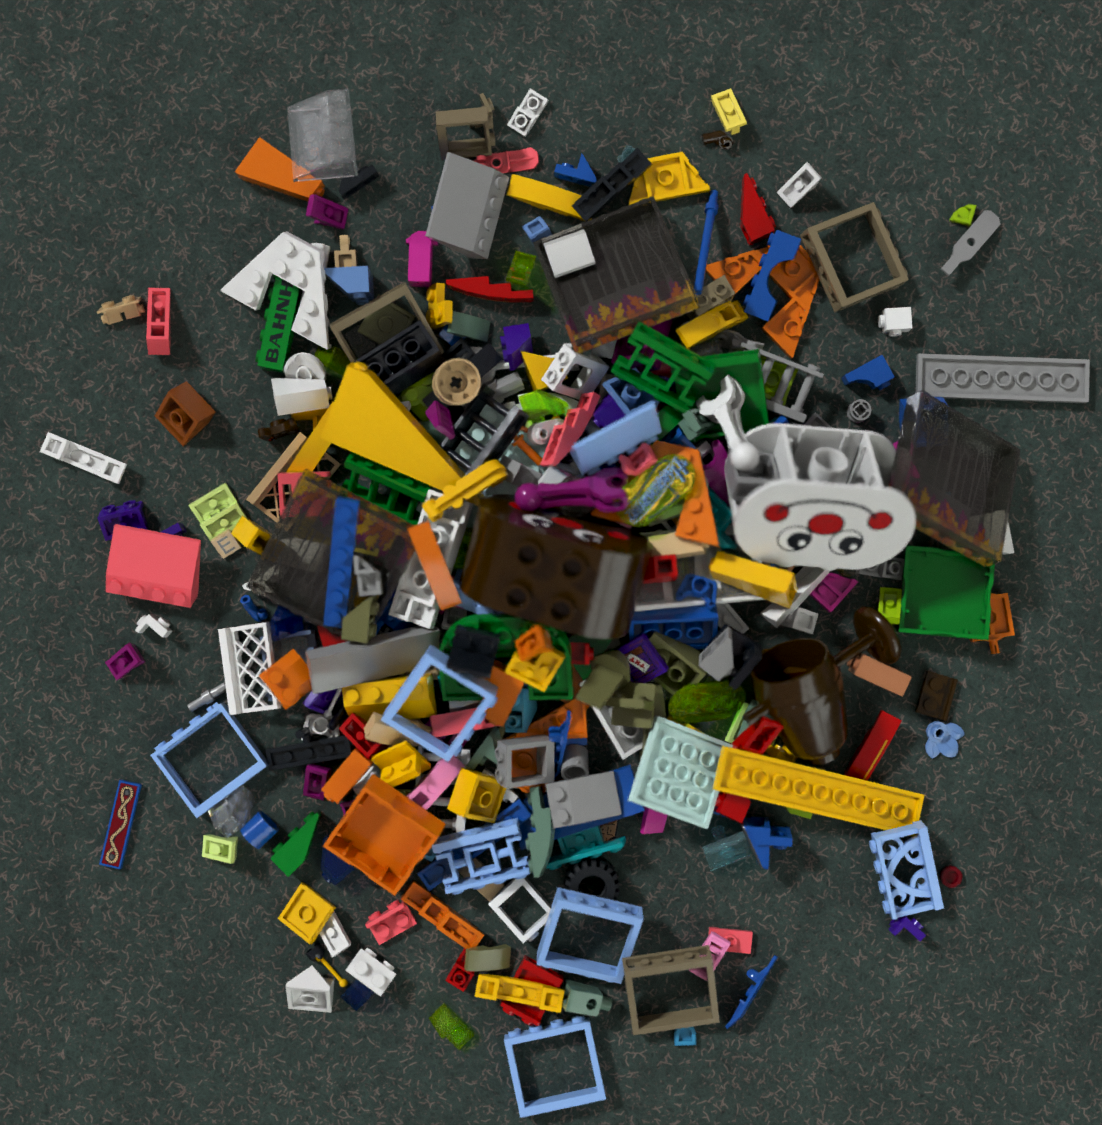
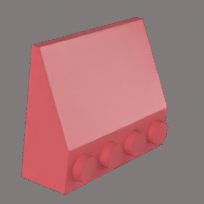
(153, 566)

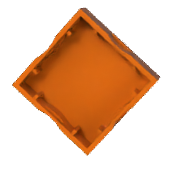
(384, 834)

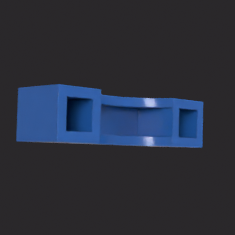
(761, 301)

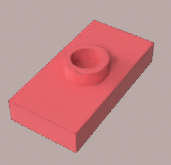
(740, 939)

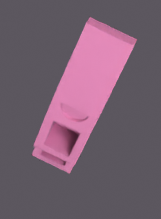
(435, 782)

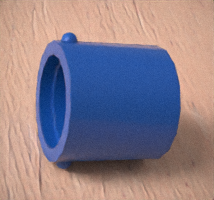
(259, 830)

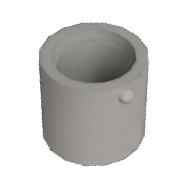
(575, 762)

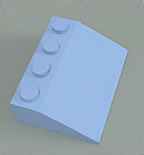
(616, 440)

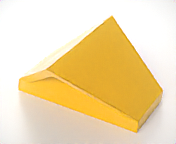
(536, 368)

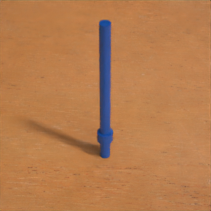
(711, 211)

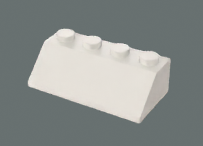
(625, 739)

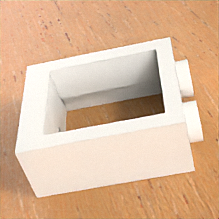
(505, 893)

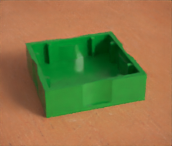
(945, 594)

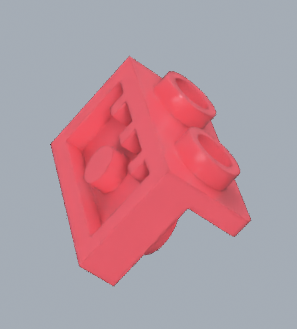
(391, 922)

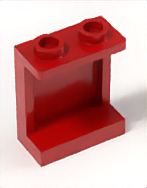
(531, 971)

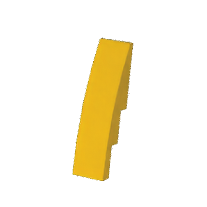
(543, 195)
(313, 448)

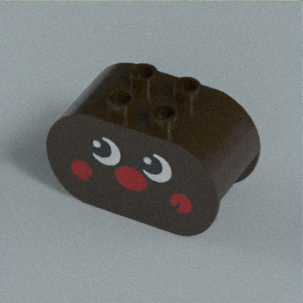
(555, 567)

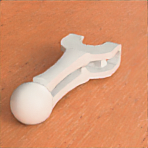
(726, 411)

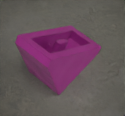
(315, 778)

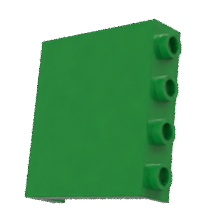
(744, 368)

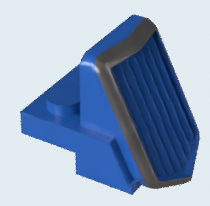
(762, 835)

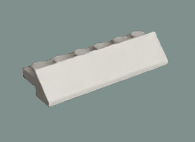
(414, 596)

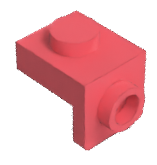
(638, 461)

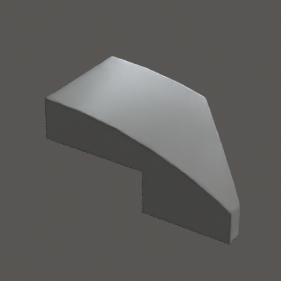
(368, 577)

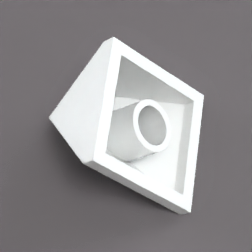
(310, 991)

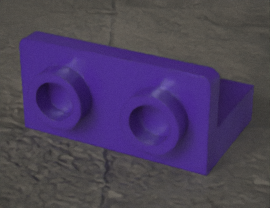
(127, 514)

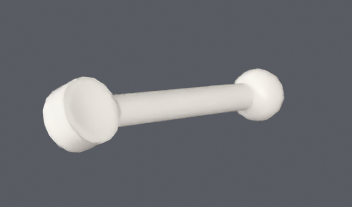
(327, 714)

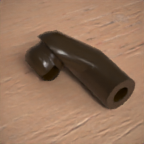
(719, 138)

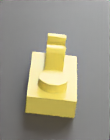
(728, 111)

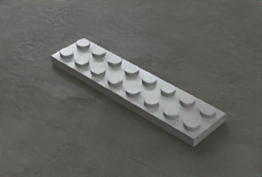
(1003, 378)

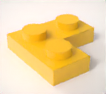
(439, 310)
(538, 672)

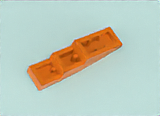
(434, 565)
(442, 916)

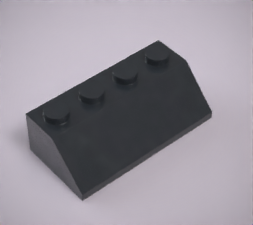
(404, 358)

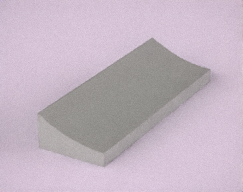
(361, 662)

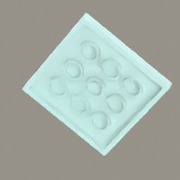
(678, 773)

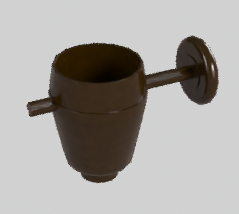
(814, 700)

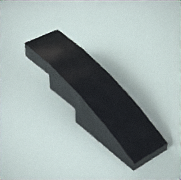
(611, 185)
(482, 360)

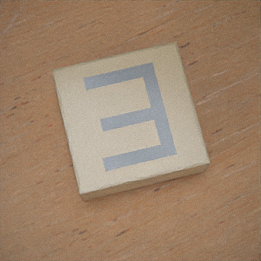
(225, 543)

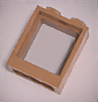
(879, 674)

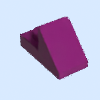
(326, 212)
(124, 661)

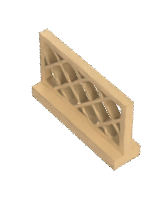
(281, 465)

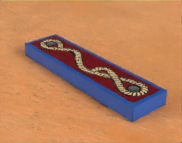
(120, 824)

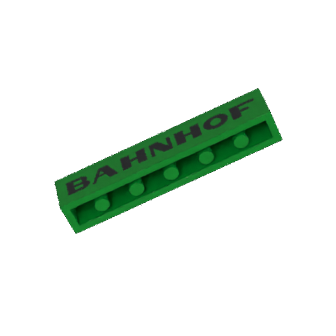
(279, 319)

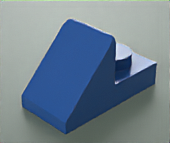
(582, 175)

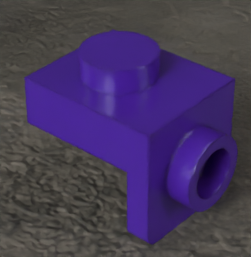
(912, 926)

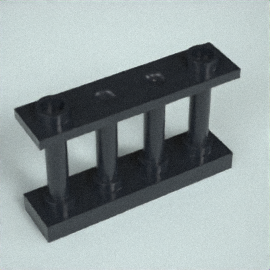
(500, 437)

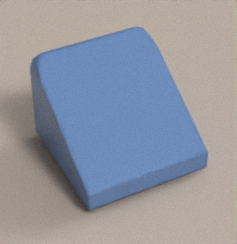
(536, 229)

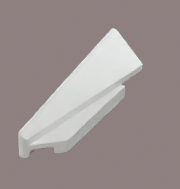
(806, 580)

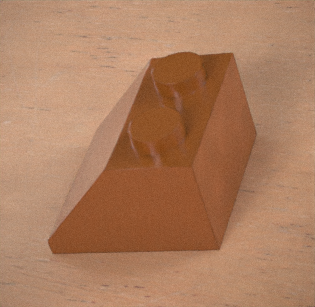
(184, 413)

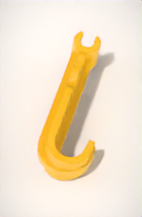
(466, 488)

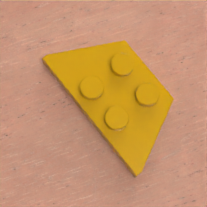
(667, 179)

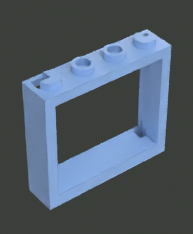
(181, 734)
(420, 736)
(596, 907)
(563, 1100)

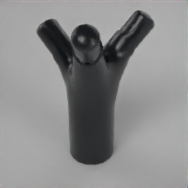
(338, 716)

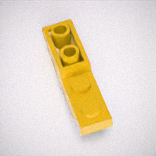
(711, 323)

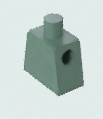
(578, 995)

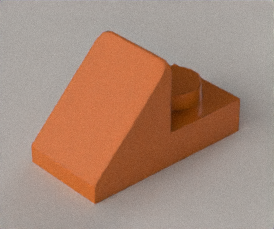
(533, 643)

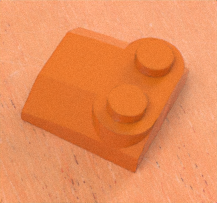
(287, 679)

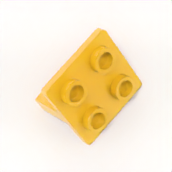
(400, 763)

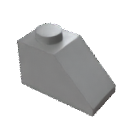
(718, 656)

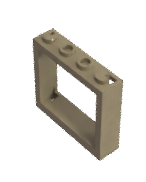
(826, 271)
(372, 306)
(670, 962)

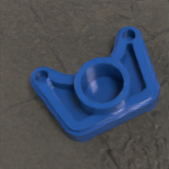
(700, 588)

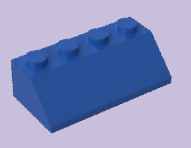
(688, 625)

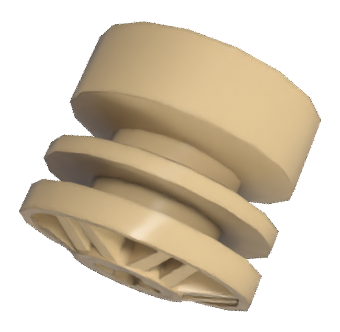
(468, 386)

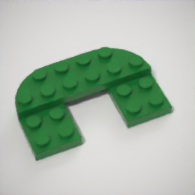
(511, 629)

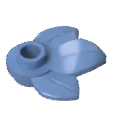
(944, 742)

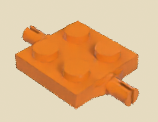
(1000, 621)

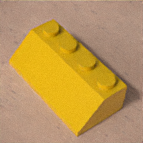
(377, 694)

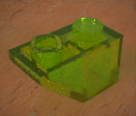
(541, 404)

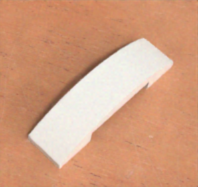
(83, 458)

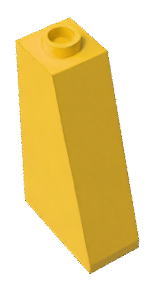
(755, 578)

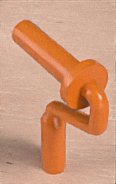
(518, 440)

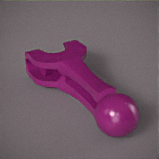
(715, 471)
(590, 491)

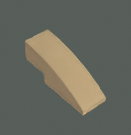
(382, 733)

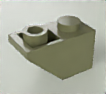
(359, 622)

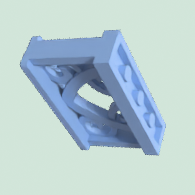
(930, 887)

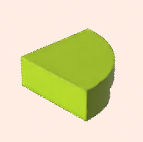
(964, 215)

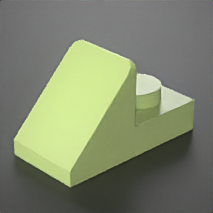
(220, 848)

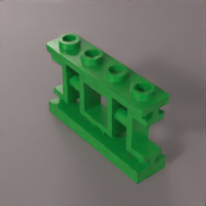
(669, 353)

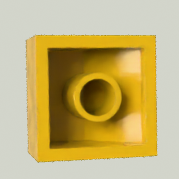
(476, 796)

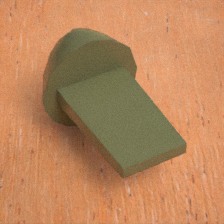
(608, 674)

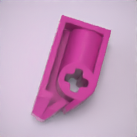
(420, 259)

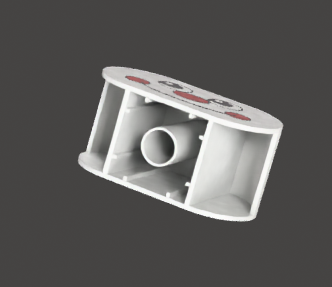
(829, 500)

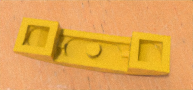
(520, 991)

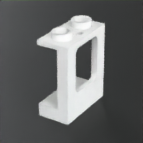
(586, 381)

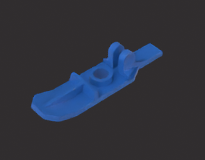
(559, 735)
(758, 978)

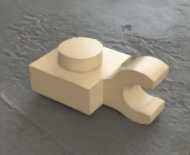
(345, 256)

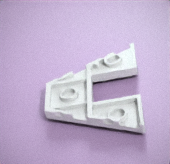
(297, 264)

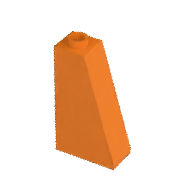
(273, 170)

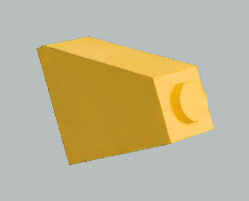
(251, 535)

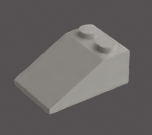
(583, 799)

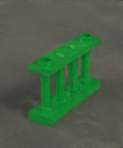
(395, 480)

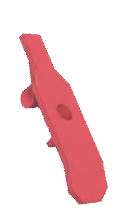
(511, 160)

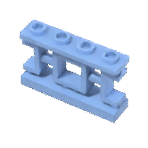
(479, 839)

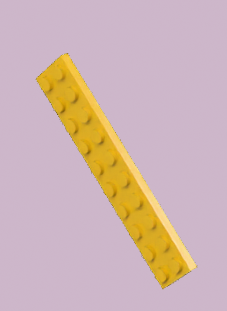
(815, 790)

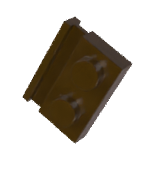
(936, 695)

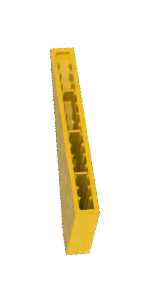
(380, 428)

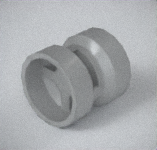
(857, 414)

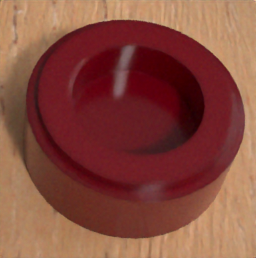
(950, 876)

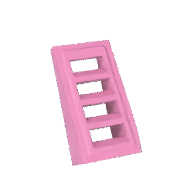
(719, 940)

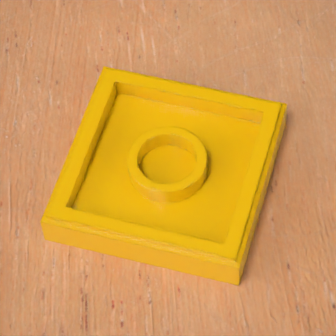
(306, 913)

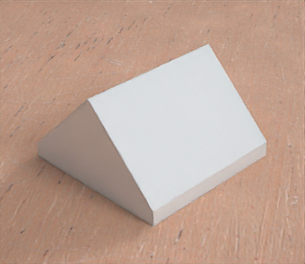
(569, 253)

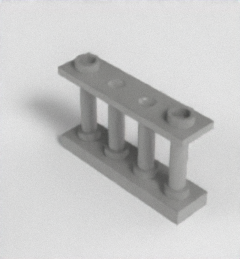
(776, 402)

